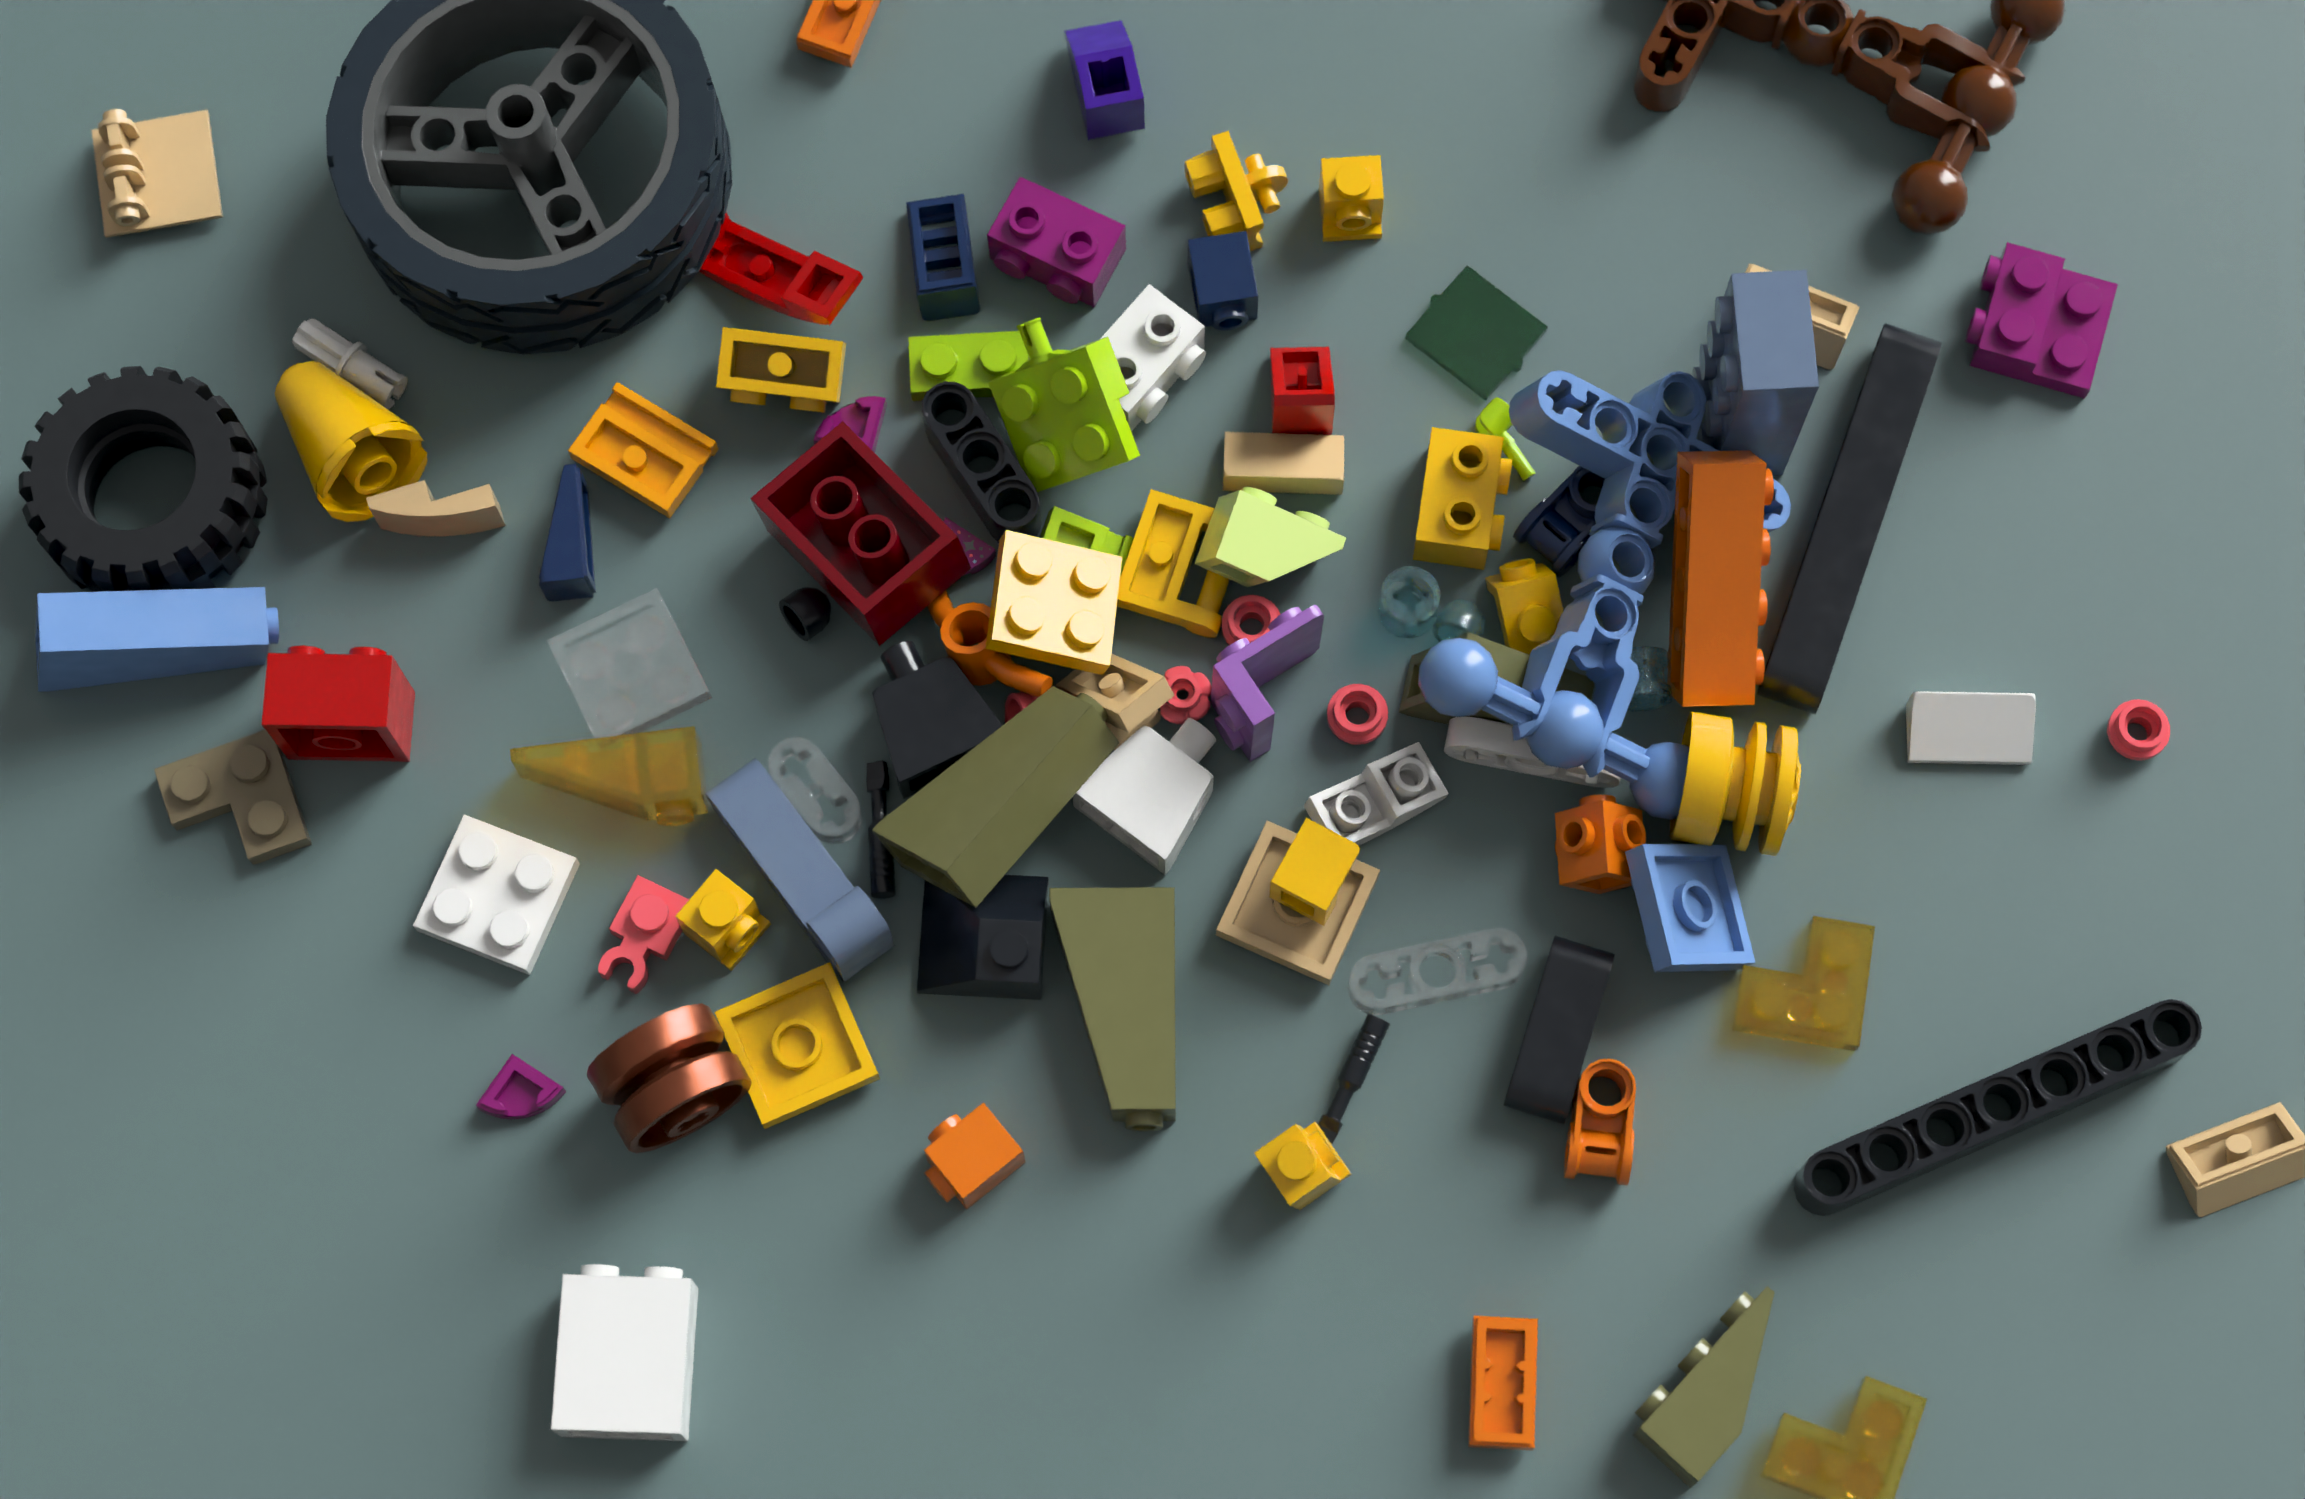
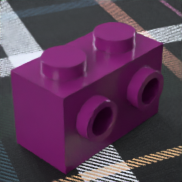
(1056, 243)

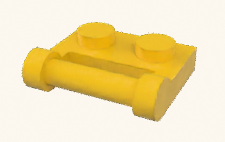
(1161, 562)

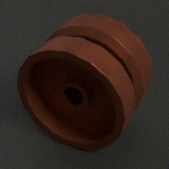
(668, 1078)

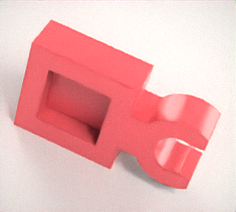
(646, 927)

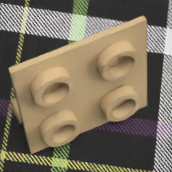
(155, 172)

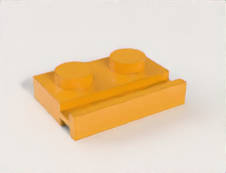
(643, 450)

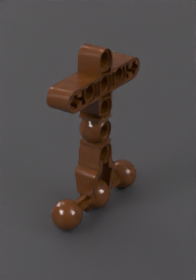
(1973, 105)

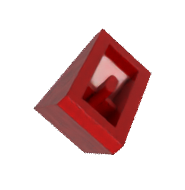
(1302, 390)

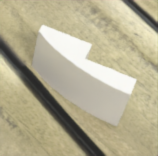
(1379, 797)

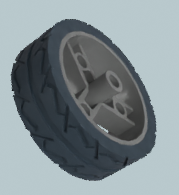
(594, 276)

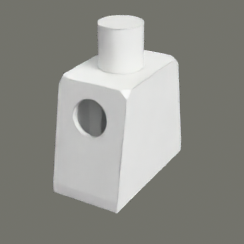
(1151, 791)

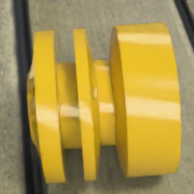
(1737, 783)

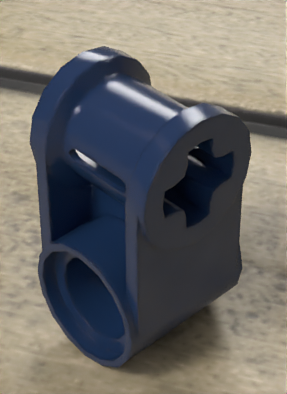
(1561, 522)

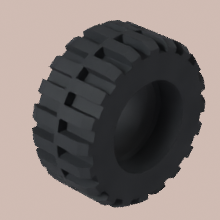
(102, 428)

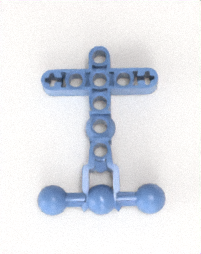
(1565, 725)

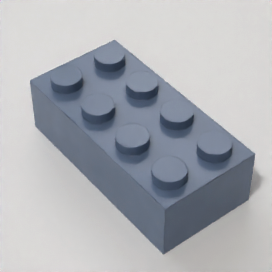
(1759, 366)

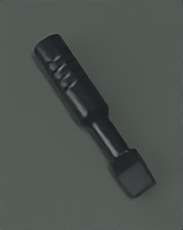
(880, 859)
(1354, 1072)

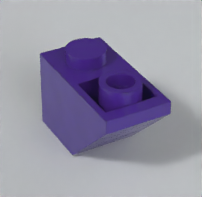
(1106, 79)

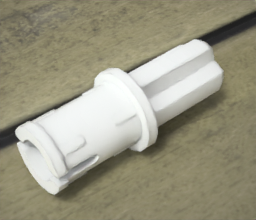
(350, 362)

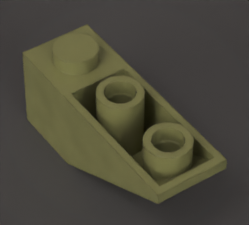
(1709, 1406)

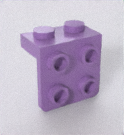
(1243, 667)

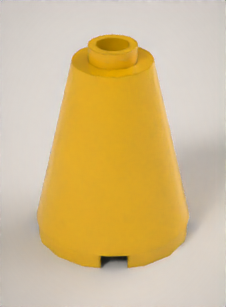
(346, 440)

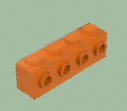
(1718, 577)

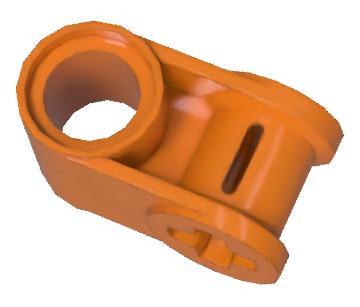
(1599, 1135)

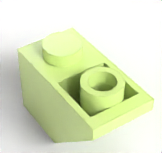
(1259, 542)

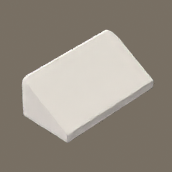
(1970, 727)

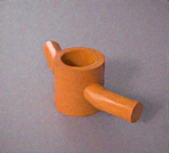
(969, 625)

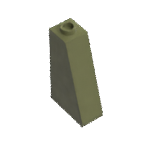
(999, 796)
(1124, 983)

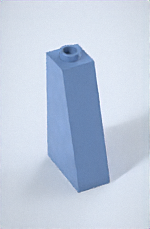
(149, 634)

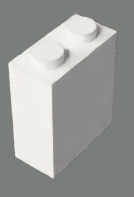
(625, 1354)

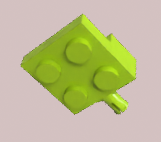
(1064, 409)

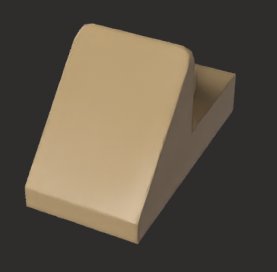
(1125, 692)

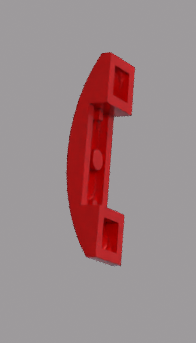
(779, 276)

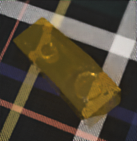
(638, 773)

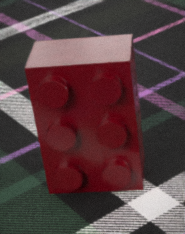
(861, 533)

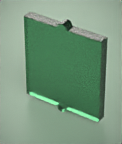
(1476, 332)

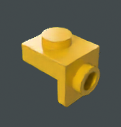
(1526, 603)

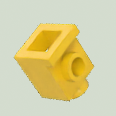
(1351, 198)
(722, 920)
(1302, 1164)

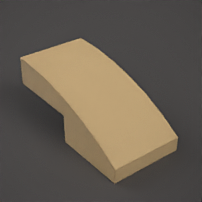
(417, 513)

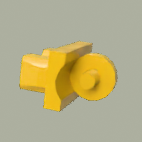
(1223, 171)

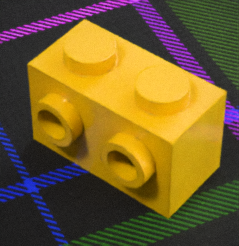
(780, 365)
(1459, 498)

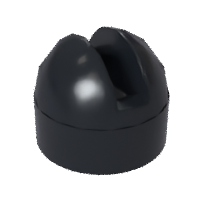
(806, 611)

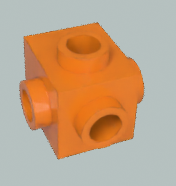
(1594, 843)

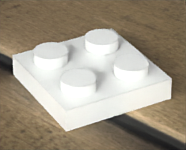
(496, 894)

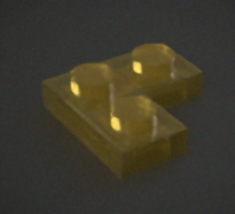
(1824, 1002)
(1854, 1465)

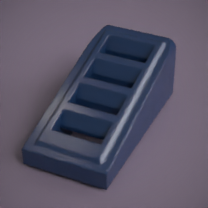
(949, 291)
(568, 554)

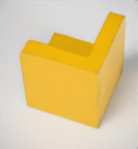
(1313, 871)

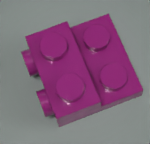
(2040, 321)

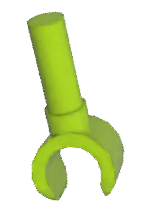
(1496, 421)

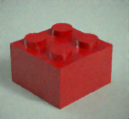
(338, 705)

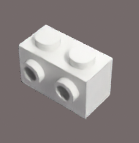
(1153, 349)

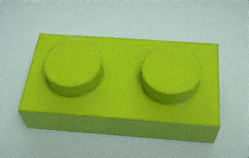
(963, 359)

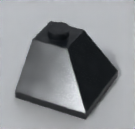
(988, 947)

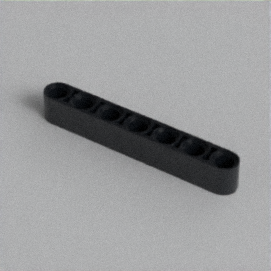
(1849, 519)
(2021, 1089)

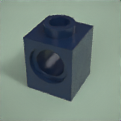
(1223, 280)

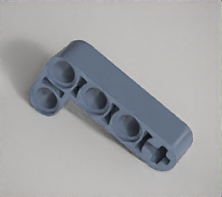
(801, 871)

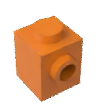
(971, 1156)

